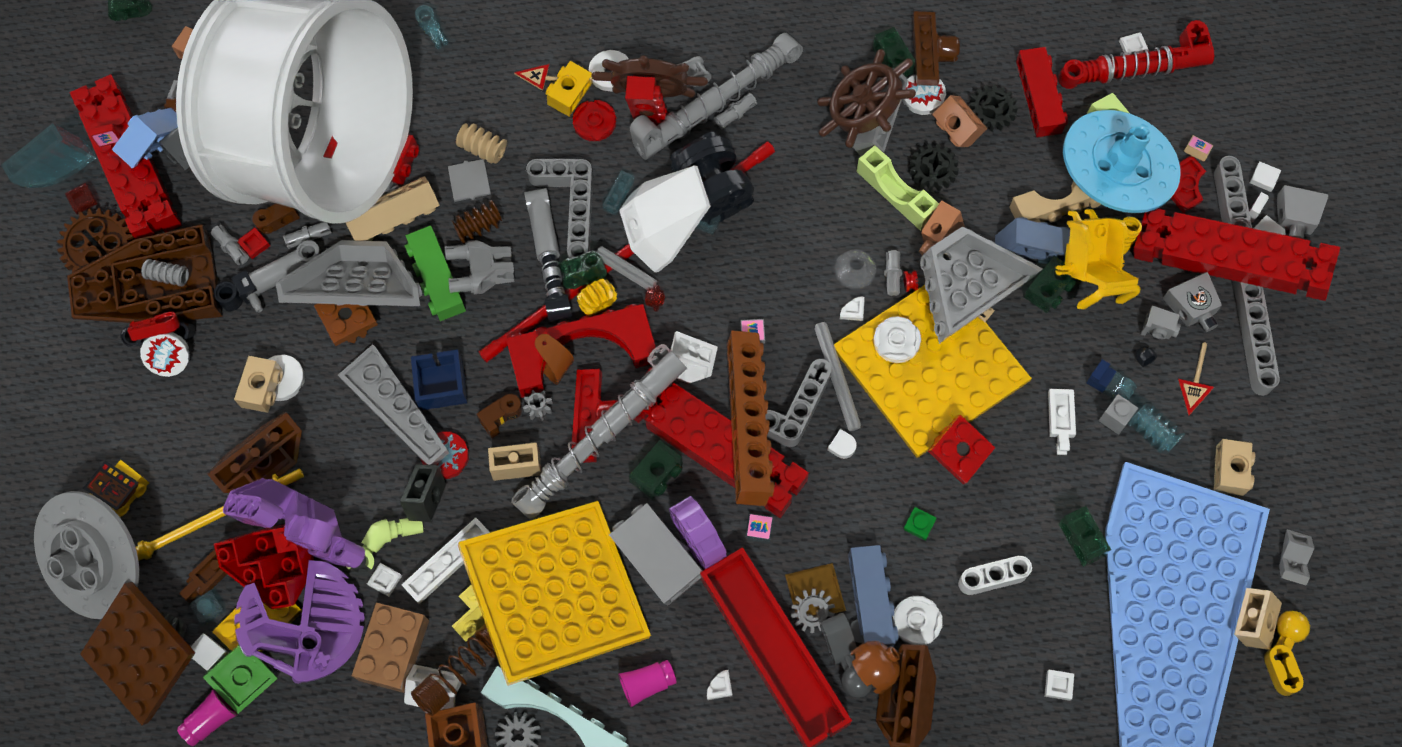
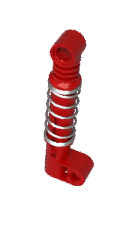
(1163, 60)

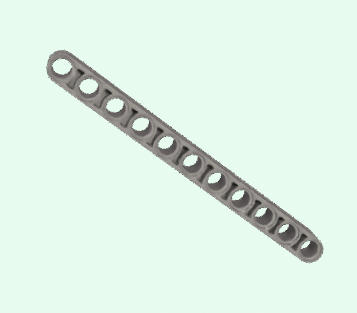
(1245, 304)

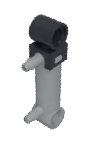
(251, 285)

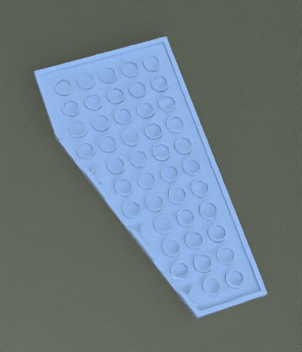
(1175, 603)

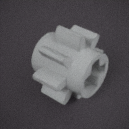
(541, 411)

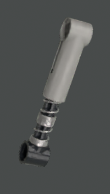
(547, 252)

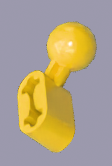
(1292, 628)

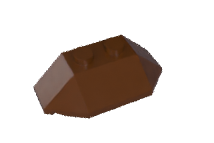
(263, 453)
(907, 706)

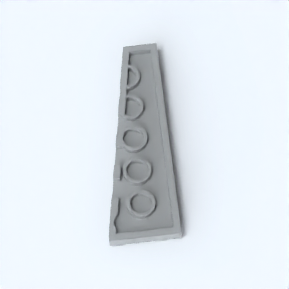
(384, 394)

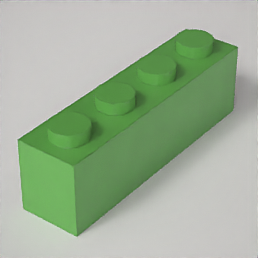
(435, 273)

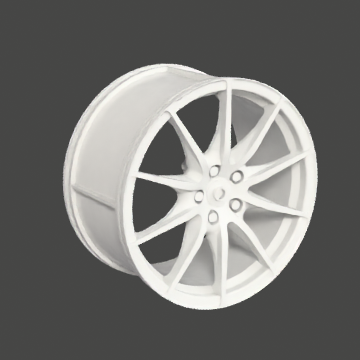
(240, 98)

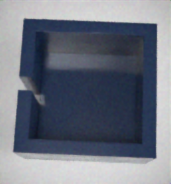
(439, 385)

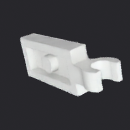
(1062, 418)

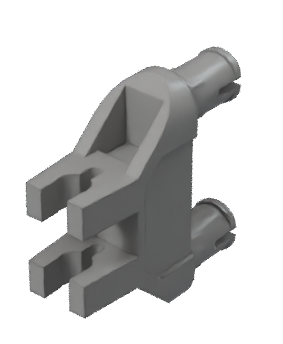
(487, 266)

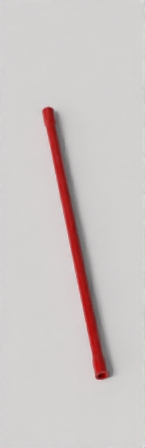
(499, 344)

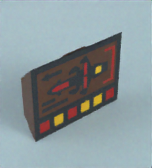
(111, 486)

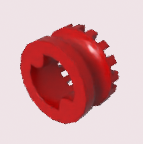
(910, 280)

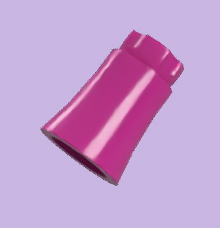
(646, 681)
(206, 718)

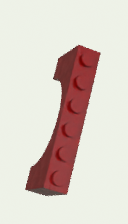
(624, 327)

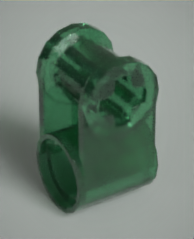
(128, 9)
(583, 269)

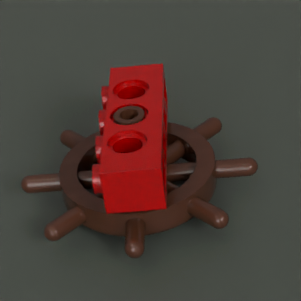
(647, 83)

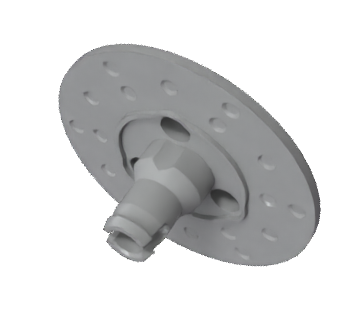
(84, 552)

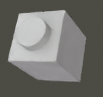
(1118, 414)

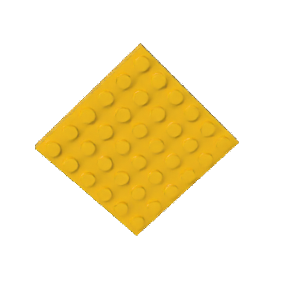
(940, 382)
(553, 592)

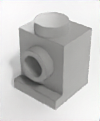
(1161, 323)

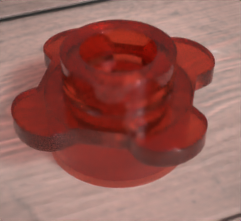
(654, 298)

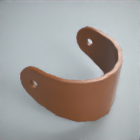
(556, 357)

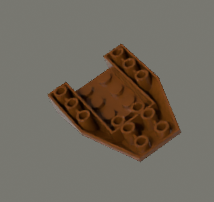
(117, 292)

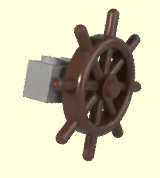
(873, 102)

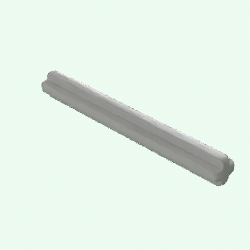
(837, 377)

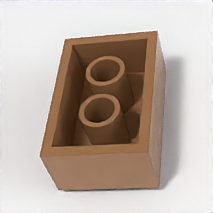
(390, 647)

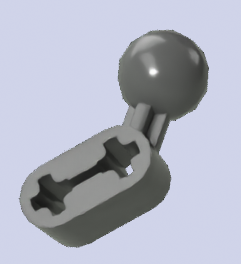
(839, 645)

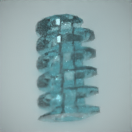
(1156, 428)

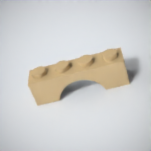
(1041, 209)

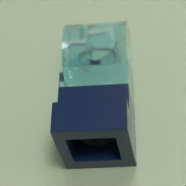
(1111, 382)

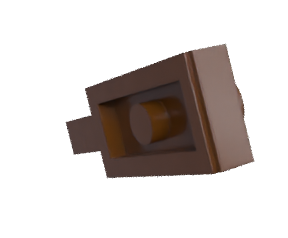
(203, 578)

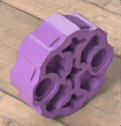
(698, 532)

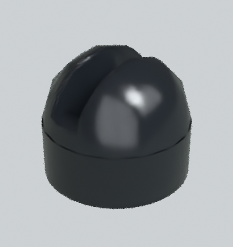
(1145, 356)

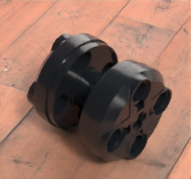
(725, 189)

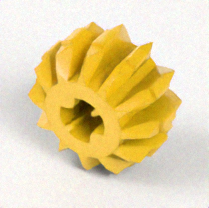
(596, 297)

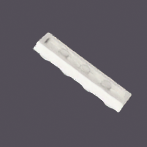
(442, 564)

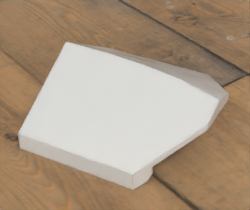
(695, 355)

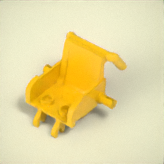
(1097, 257)

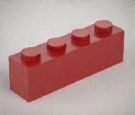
(1041, 92)

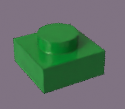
(920, 523)

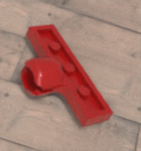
(588, 404)

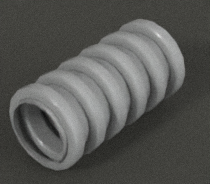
(165, 272)

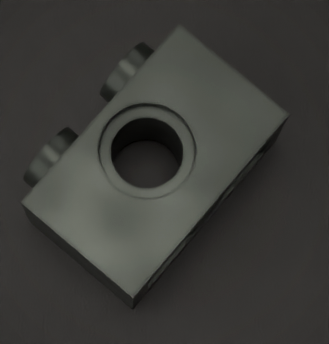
(423, 493)

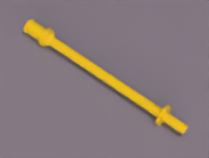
(146, 549)

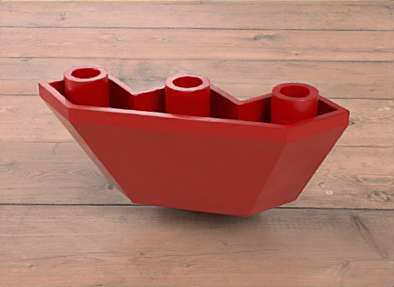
(269, 562)

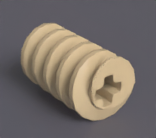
(480, 144)

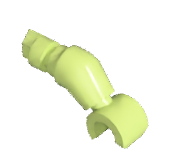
(383, 532)

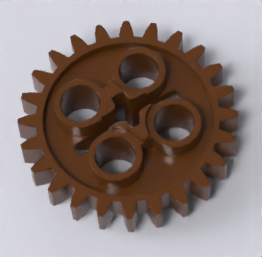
(113, 231)

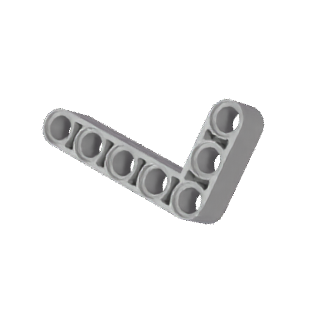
(577, 203)

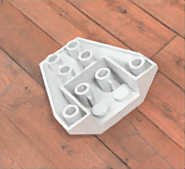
(664, 215)

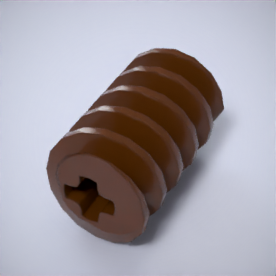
(477, 221)

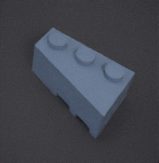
(1034, 240)

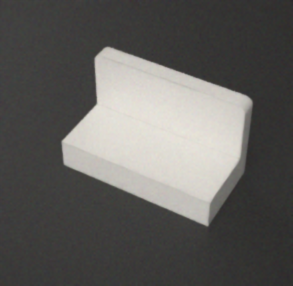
(419, 673)

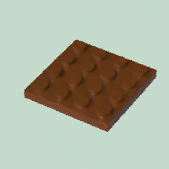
(137, 653)

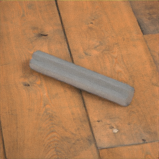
(626, 269)

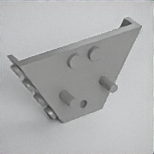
(341, 279)
(971, 279)

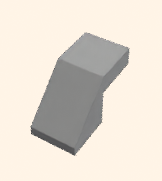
(1295, 557)

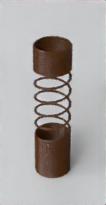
(431, 695)

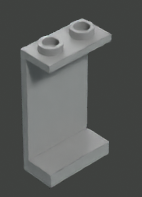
(656, 553)

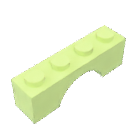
(880, 174)

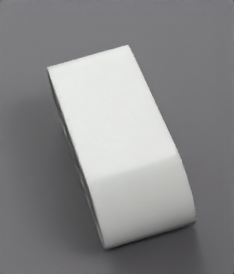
(1005, 570)

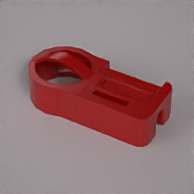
(155, 326)

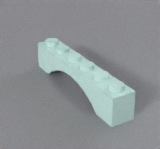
(528, 695)

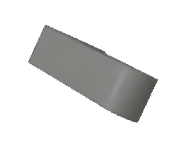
(800, 402)

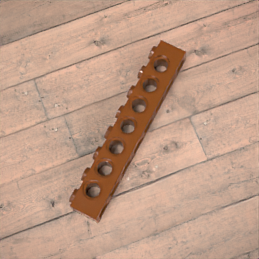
(749, 419)

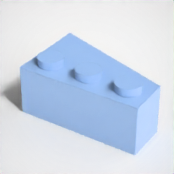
(144, 135)

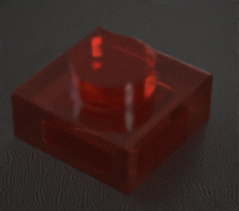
(81, 198)

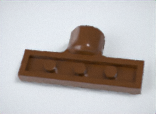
(931, 48)

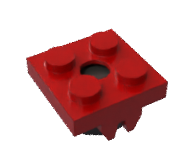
(961, 449)

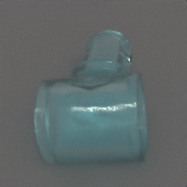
(431, 26)

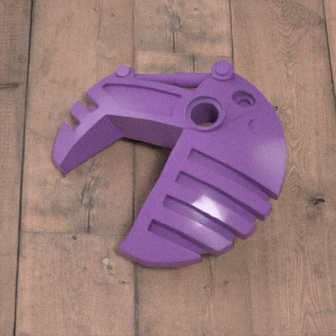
(328, 618)

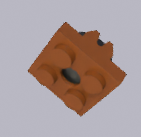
(345, 321)

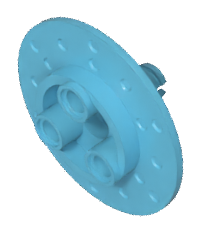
(1121, 161)

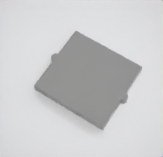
(469, 180)

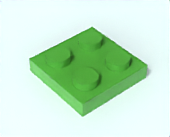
(239, 678)

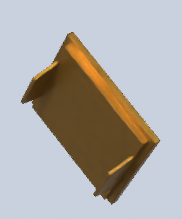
(820, 578)

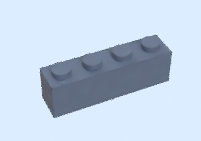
(871, 594)

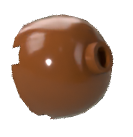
(876, 665)

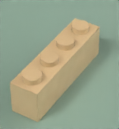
(394, 209)

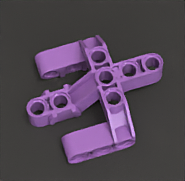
(306, 520)

